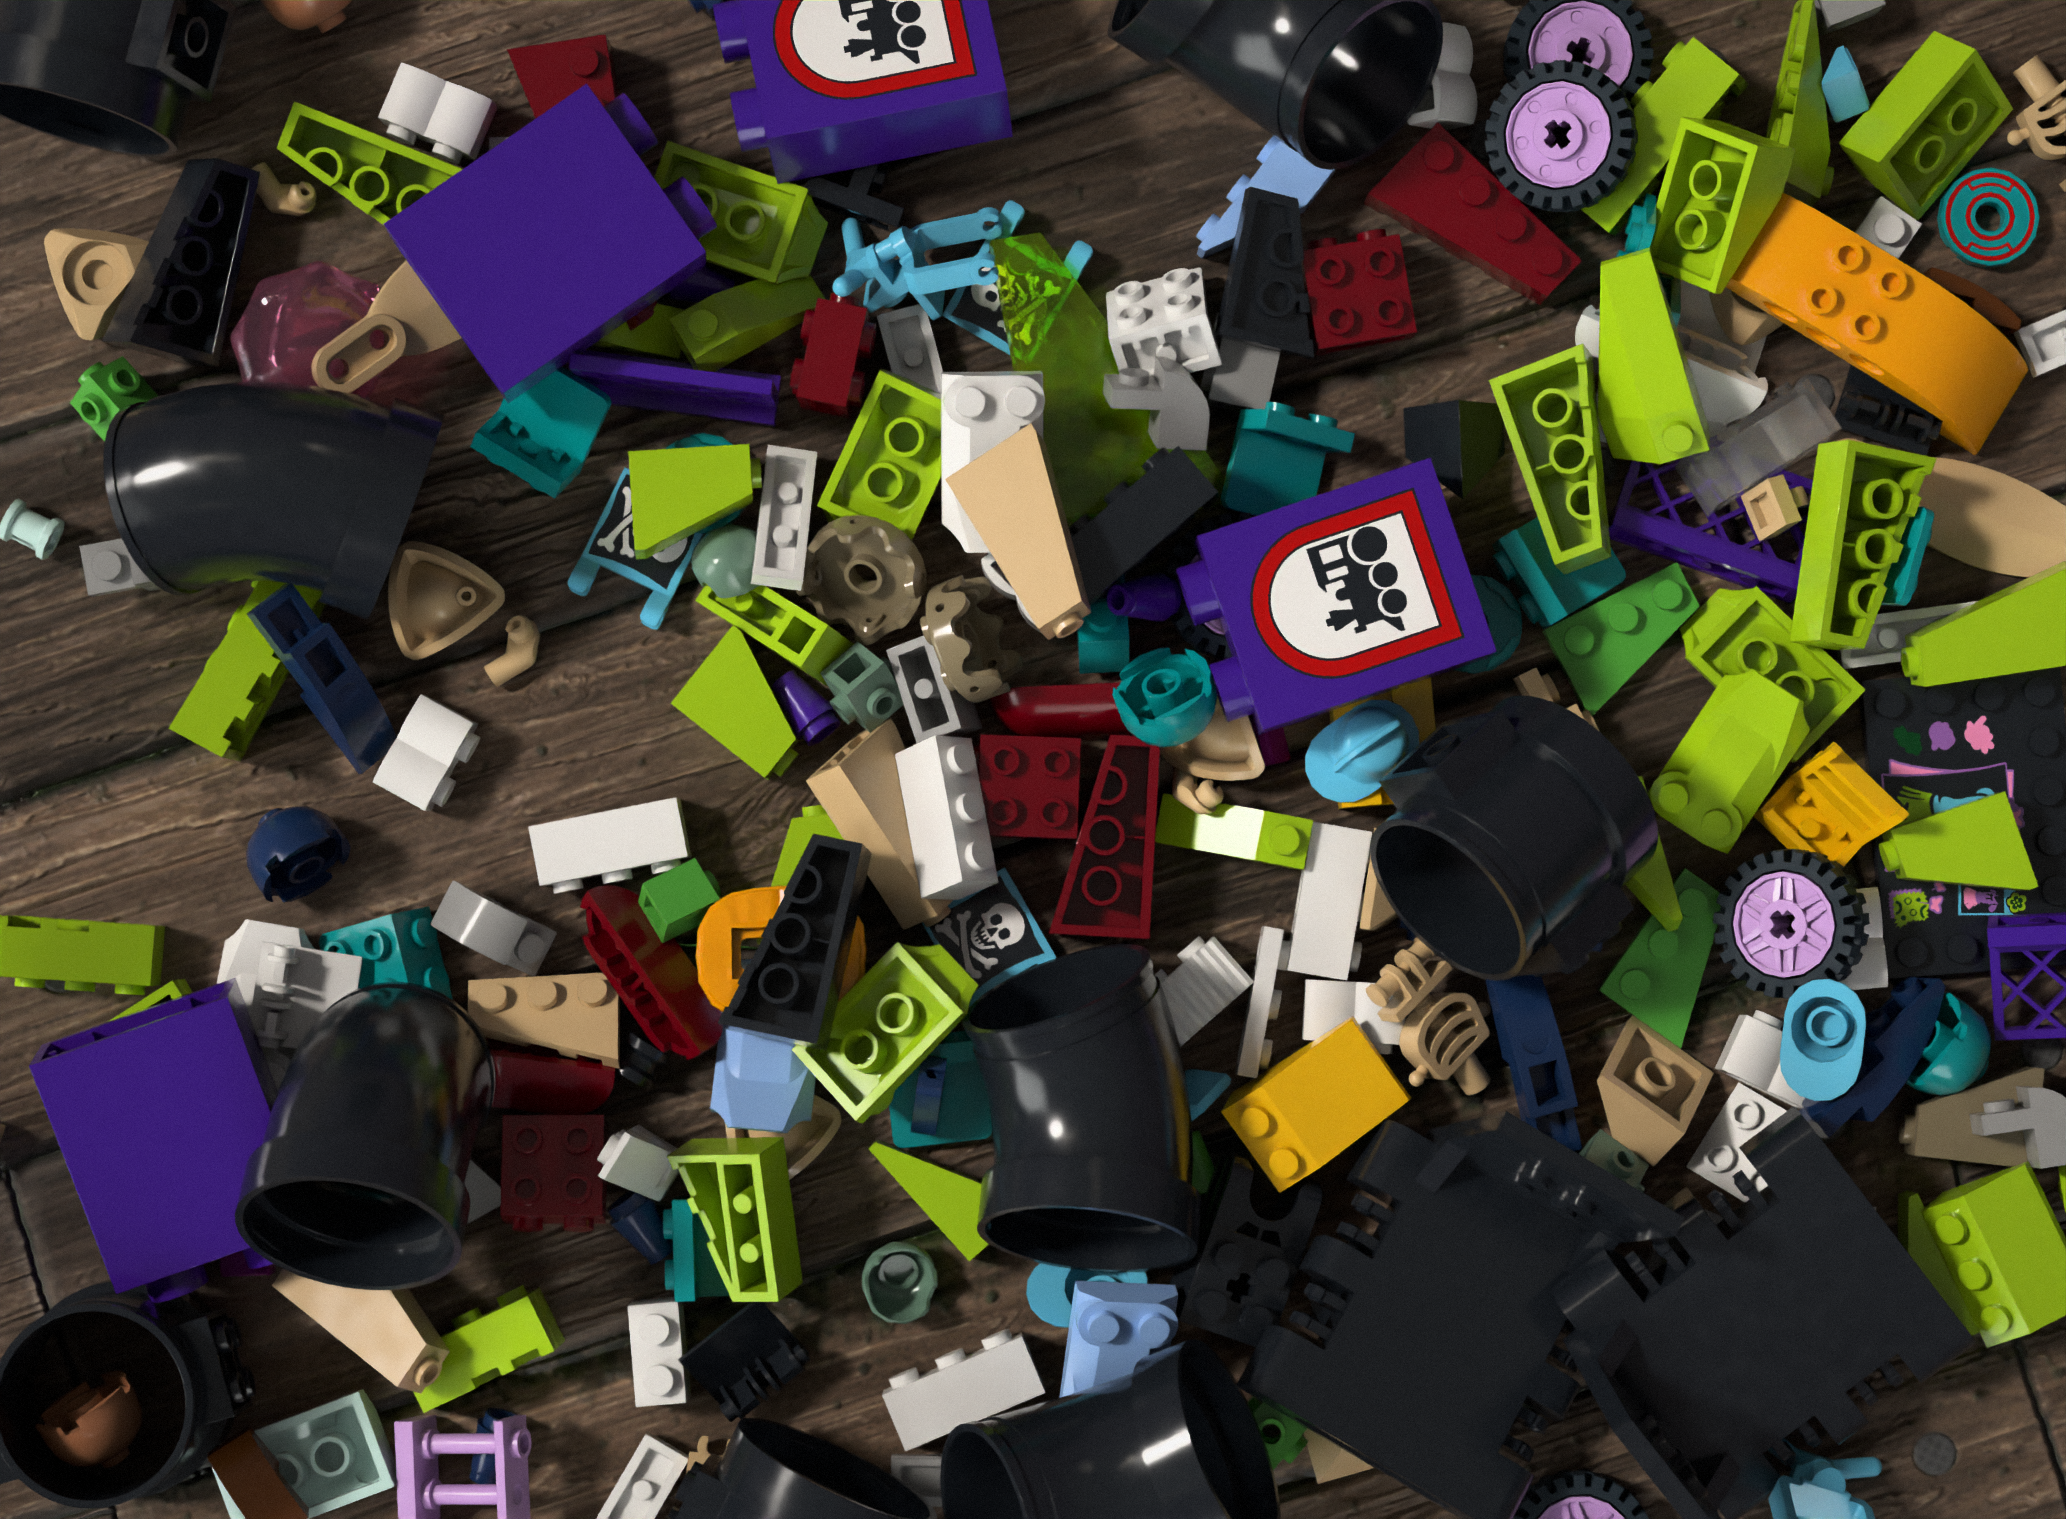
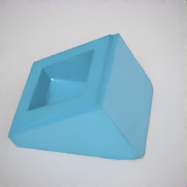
(1844, 87)
(1204, 1089)

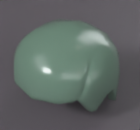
(726, 560)
(899, 1282)

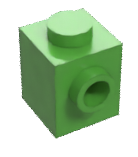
(678, 899)

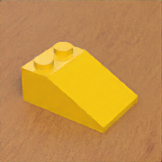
(1314, 1104)

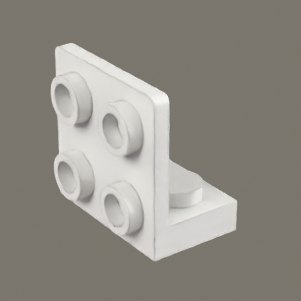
(1162, 320)

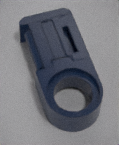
(928, 1095)

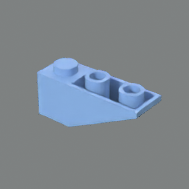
(1282, 173)

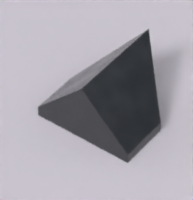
(1460, 439)

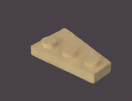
(555, 1011)

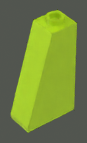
(1995, 636)

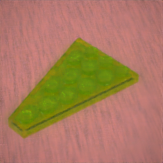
(1065, 336)

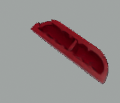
(1060, 711)
(649, 975)
(547, 1082)

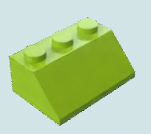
(1927, 123)
(2003, 1252)

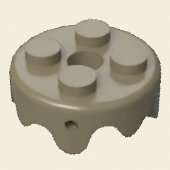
(850, 600)
(968, 639)

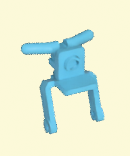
(892, 279)
(1818, 1487)

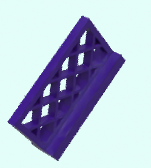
(680, 388)
(1702, 550)
(2026, 934)

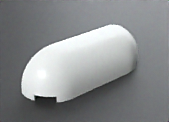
(1717, 368)

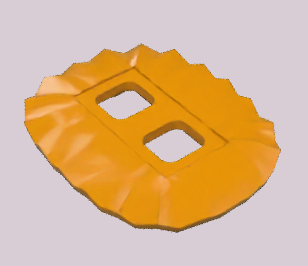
(743, 917)

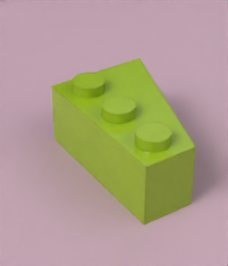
(81, 953)
(747, 1212)
(493, 1344)

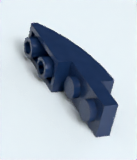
(328, 675)
(1891, 1050)
(1535, 1057)

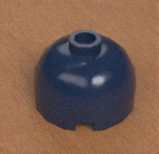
(294, 851)

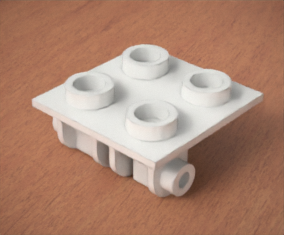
(296, 988)
(1737, 1122)

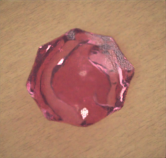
(295, 318)

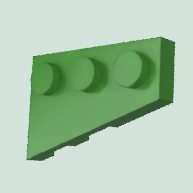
(1619, 634)
(1663, 969)

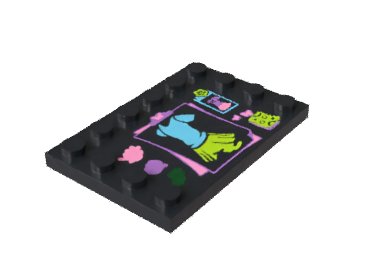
(1949, 748)

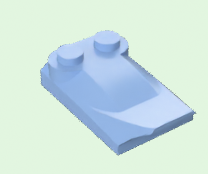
(760, 1083)
(1114, 1329)

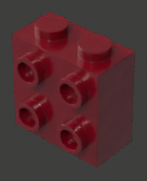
(1357, 292)
(836, 342)
(1030, 785)
(553, 1171)

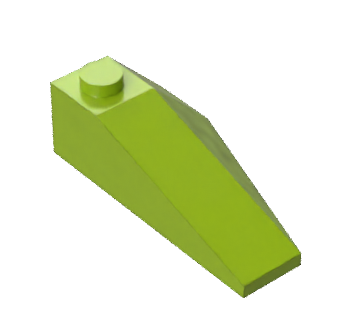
(1799, 109)
(1643, 374)

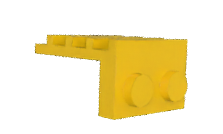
(1829, 807)

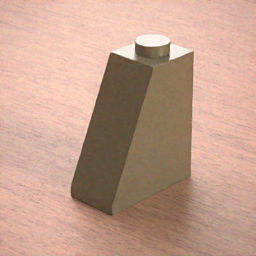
(1942, 1124)

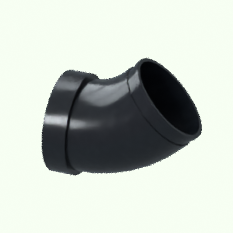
(1308, 71)
(267, 487)
(1086, 1116)
(372, 1142)
(1138, 1447)

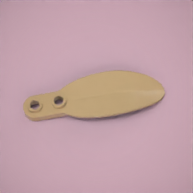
(410, 327)
(1992, 519)

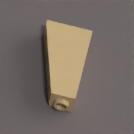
(1022, 521)
(866, 804)
(377, 1325)

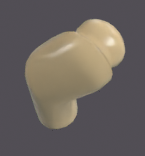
(284, 198)
(520, 651)
(1200, 798)

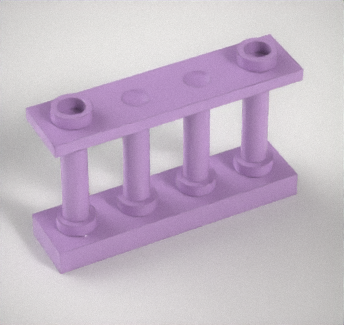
(417, 1468)

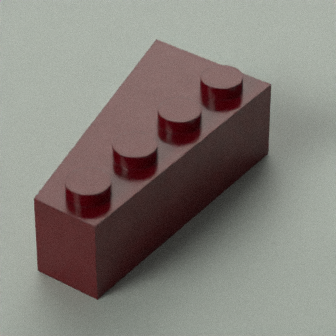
(560, 68)
(1470, 213)
(1114, 855)

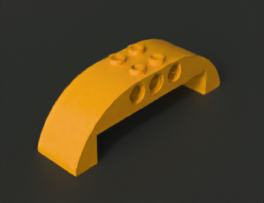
(1882, 319)

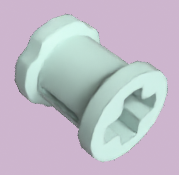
(31, 529)

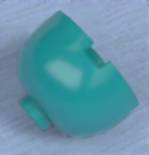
(1166, 697)
(1955, 1052)

